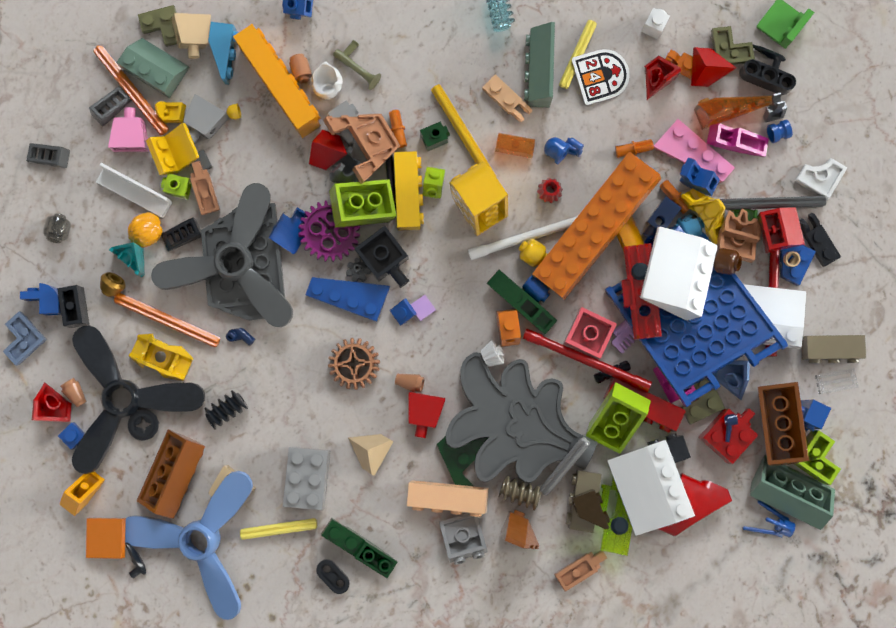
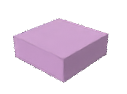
(423, 307)

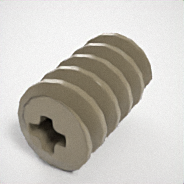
(520, 492)

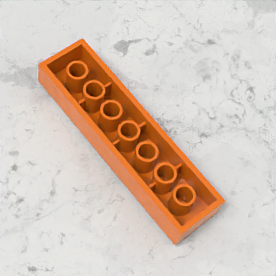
(597, 225)

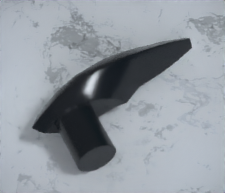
(777, 58)
(137, 561)

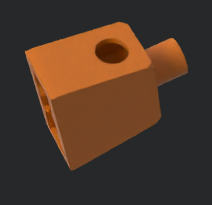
(508, 327)

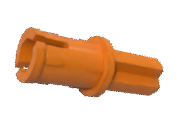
(397, 127)
(634, 148)
(672, 193)

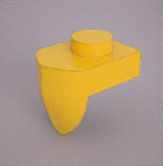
(170, 111)

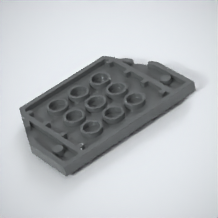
(266, 253)

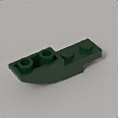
(521, 301)
(359, 547)

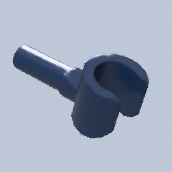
(730, 420)

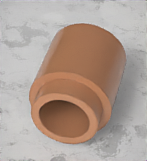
(300, 68)

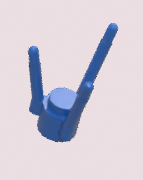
(783, 525)

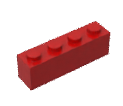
(660, 411)

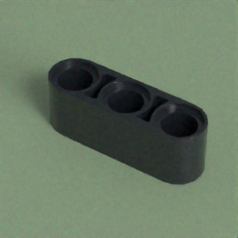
(776, 75)

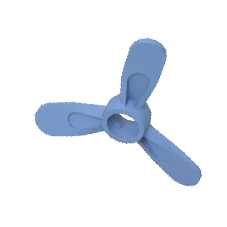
(224, 504)

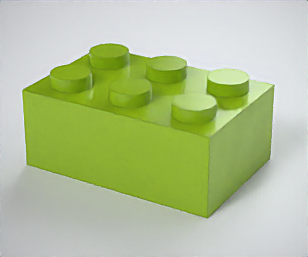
(362, 203)
(618, 418)

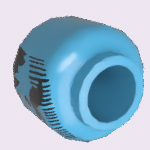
(691, 224)

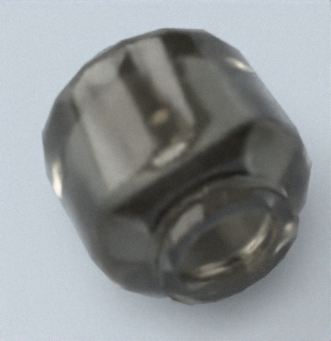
(56, 228)

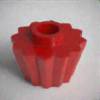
(546, 196)

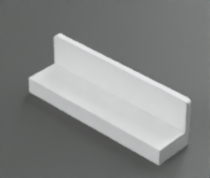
(133, 191)

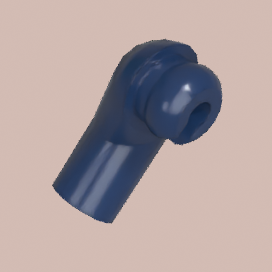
(240, 334)

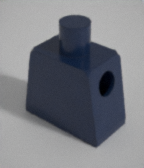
(666, 211)

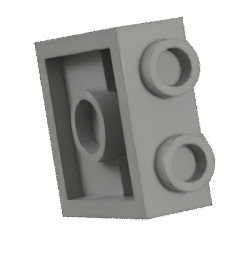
(463, 538)

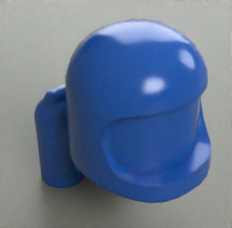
(559, 149)

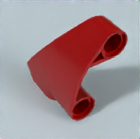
(704, 498)

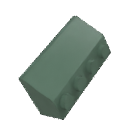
(540, 65)
(793, 493)

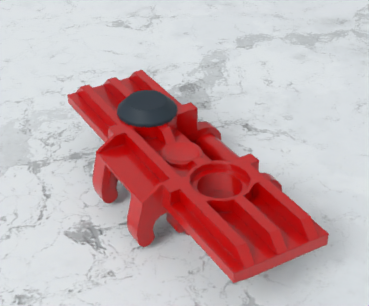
(636, 263)

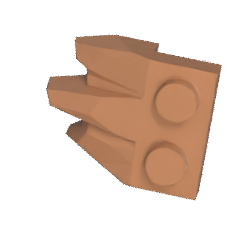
(740, 235)

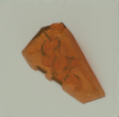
(726, 108)

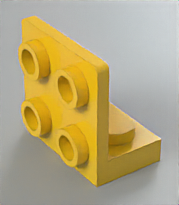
(173, 151)

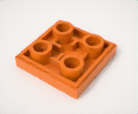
(105, 538)

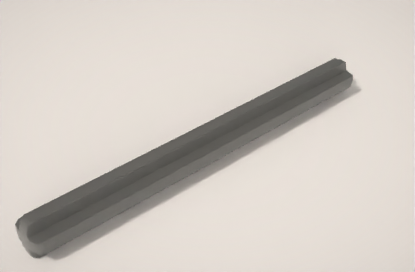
(774, 202)

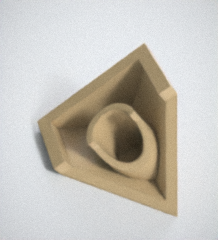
(370, 450)

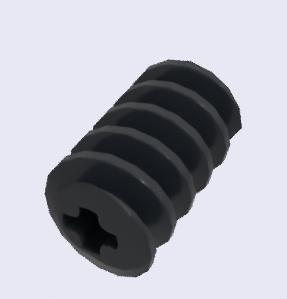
(225, 409)

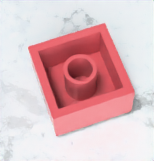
(589, 333)

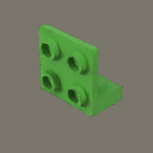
(783, 22)

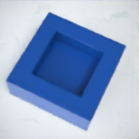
(403, 312)
(71, 435)

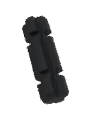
(600, 376)

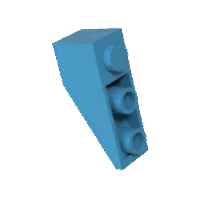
(222, 46)

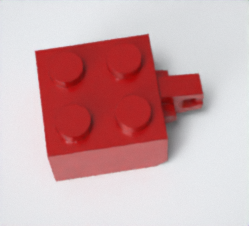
(740, 436)

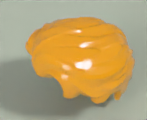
(145, 229)

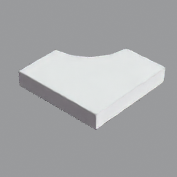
(821, 179)

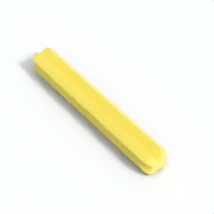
(579, 50)
(280, 528)

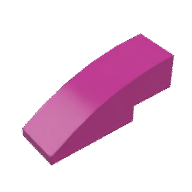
(737, 140)

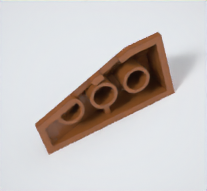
(519, 531)

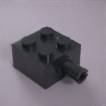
(383, 256)

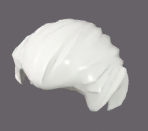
(326, 81)

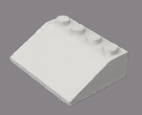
(679, 273)
(785, 311)
(650, 488)

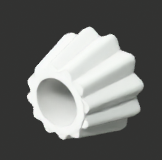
(493, 354)

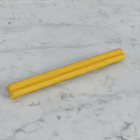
(459, 125)

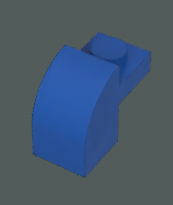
(698, 178)
(47, 298)

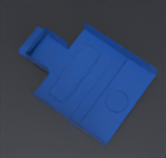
(286, 231)

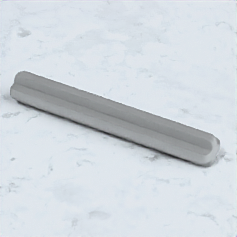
(564, 466)

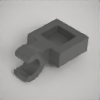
(776, 109)

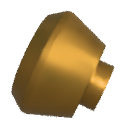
(111, 284)

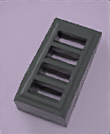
(114, 110)
(59, 159)

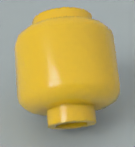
(532, 252)

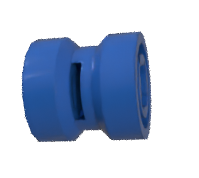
(778, 131)

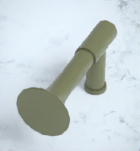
(372, 79)

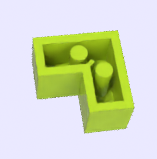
(818, 466)

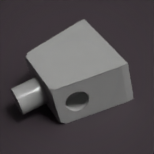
(204, 118)

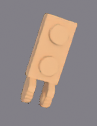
(505, 97)

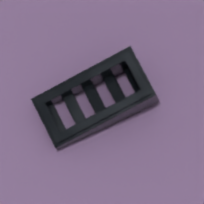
(190, 237)

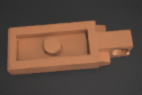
(203, 189)
(579, 569)

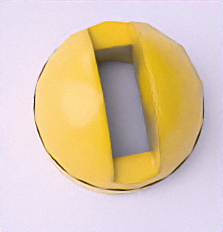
(233, 111)

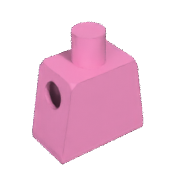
(128, 133)

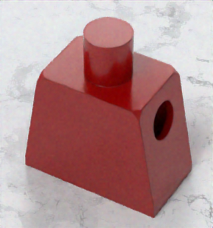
(424, 412)

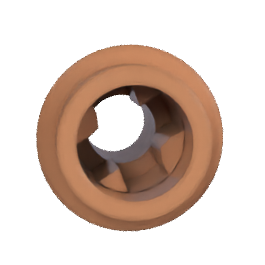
(411, 382)
(73, 392)

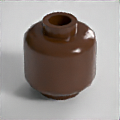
(727, 261)

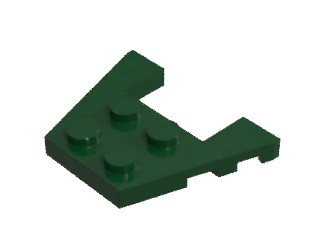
(459, 459)

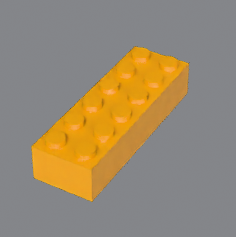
(276, 79)

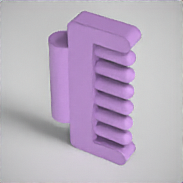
(621, 333)

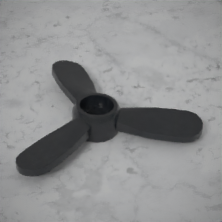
(102, 364)

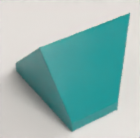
(132, 256)

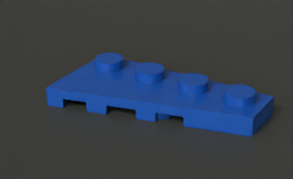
(354, 297)

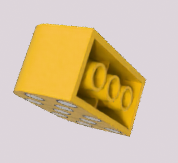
(480, 197)

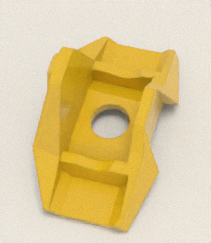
(709, 210)
(173, 367)

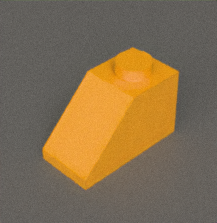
(81, 492)

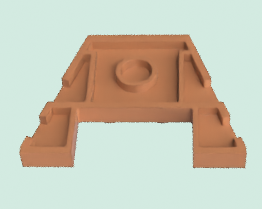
(372, 137)

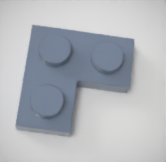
(27, 340)

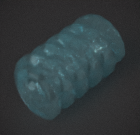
(500, 15)

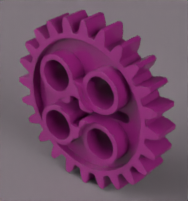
(315, 240)

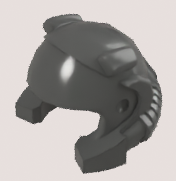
(342, 170)

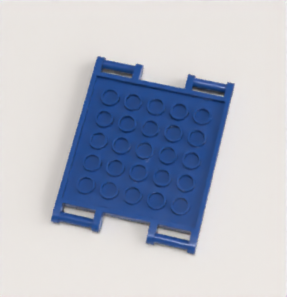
(701, 346)

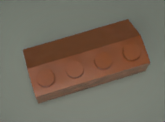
(783, 424)
(170, 474)

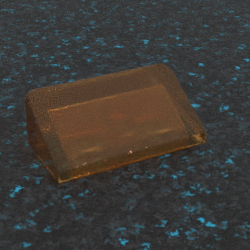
(515, 145)

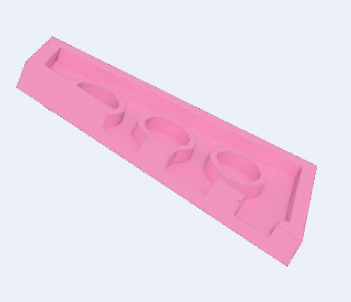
(683, 143)

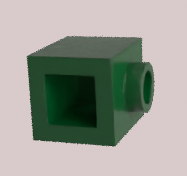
(434, 136)

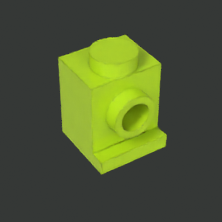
(182, 189)

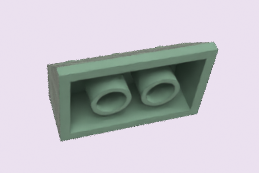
(153, 66)

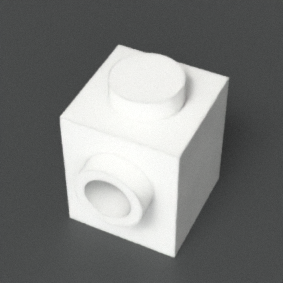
(655, 23)

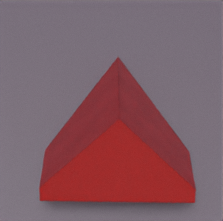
(708, 67)
(659, 74)
(326, 150)
(50, 406)

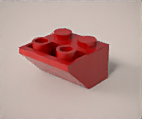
(780, 229)

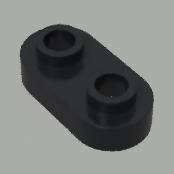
(331, 578)

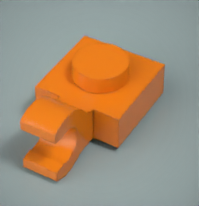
(683, 61)

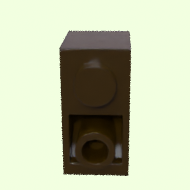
(588, 508)

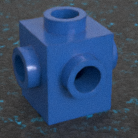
(297, 8)

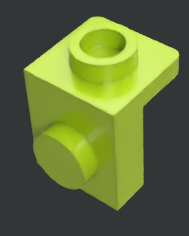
(433, 182)

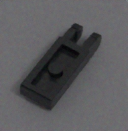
(819, 241)

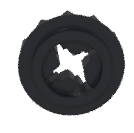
(136, 419)

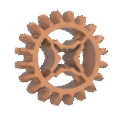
(352, 347)

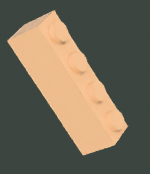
(447, 497)

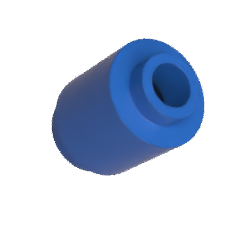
(536, 289)

